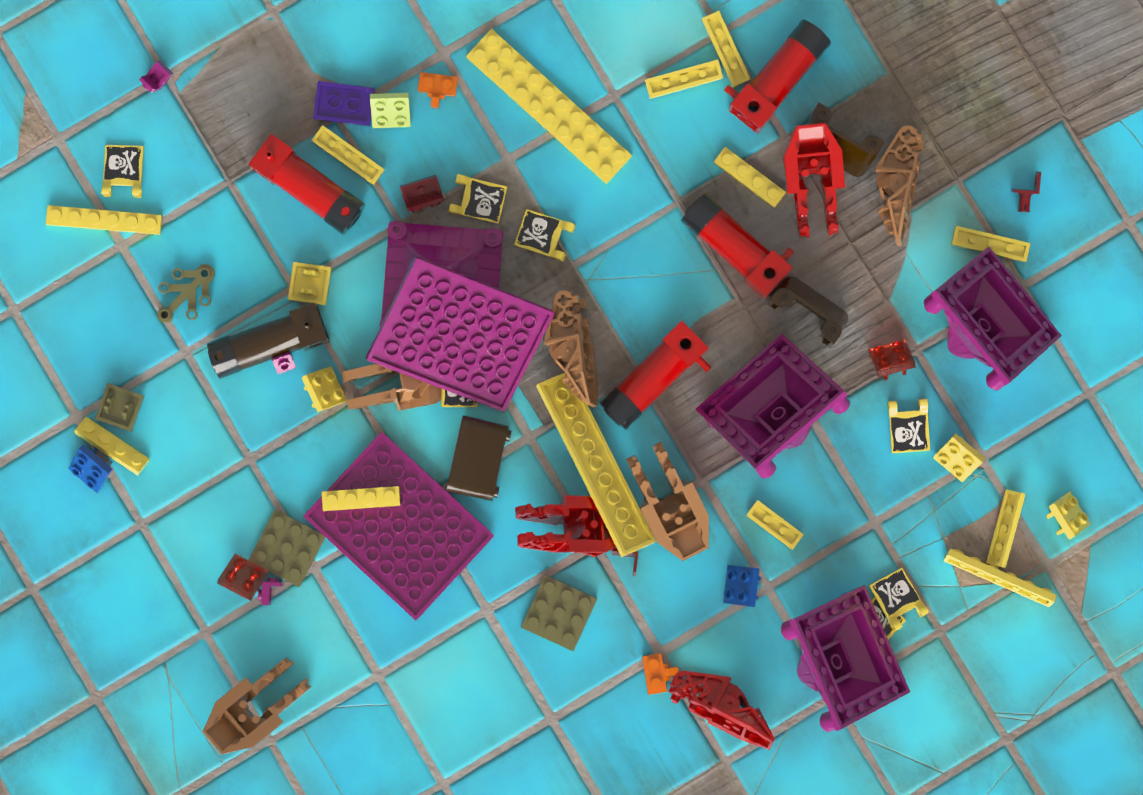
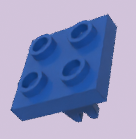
(90, 468)
(741, 585)

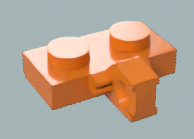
(437, 87)
(657, 673)

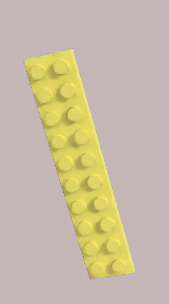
(549, 106)
(596, 466)

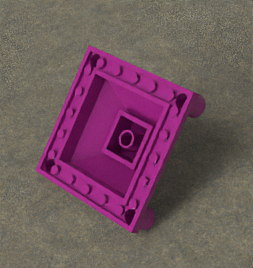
(463, 250)
(992, 319)
(772, 404)
(846, 658)

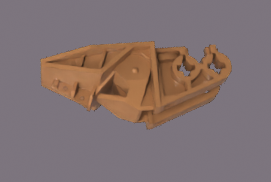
(898, 179)
(571, 344)
(411, 395)
(677, 520)
(234, 726)

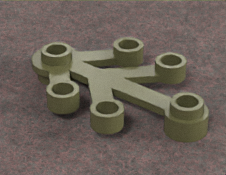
(188, 291)

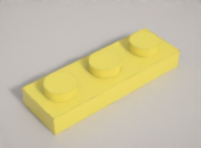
(774, 524)

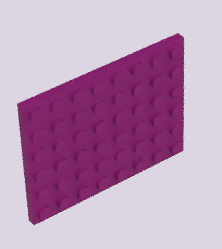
(459, 334)
(404, 548)

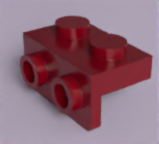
(422, 194)

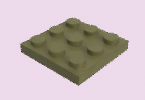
(287, 548)
(559, 613)

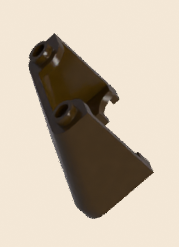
(856, 156)
(795, 290)
(478, 458)

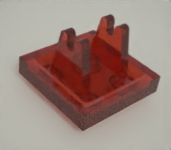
(891, 358)
(242, 577)

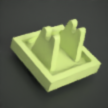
(390, 110)

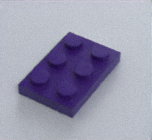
(343, 103)

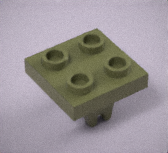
(119, 407)

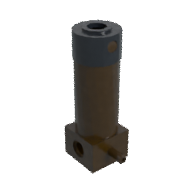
(251, 347)

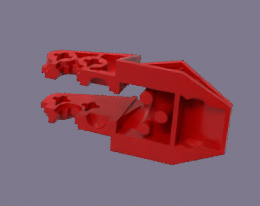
(814, 151)
(582, 526)
(720, 705)

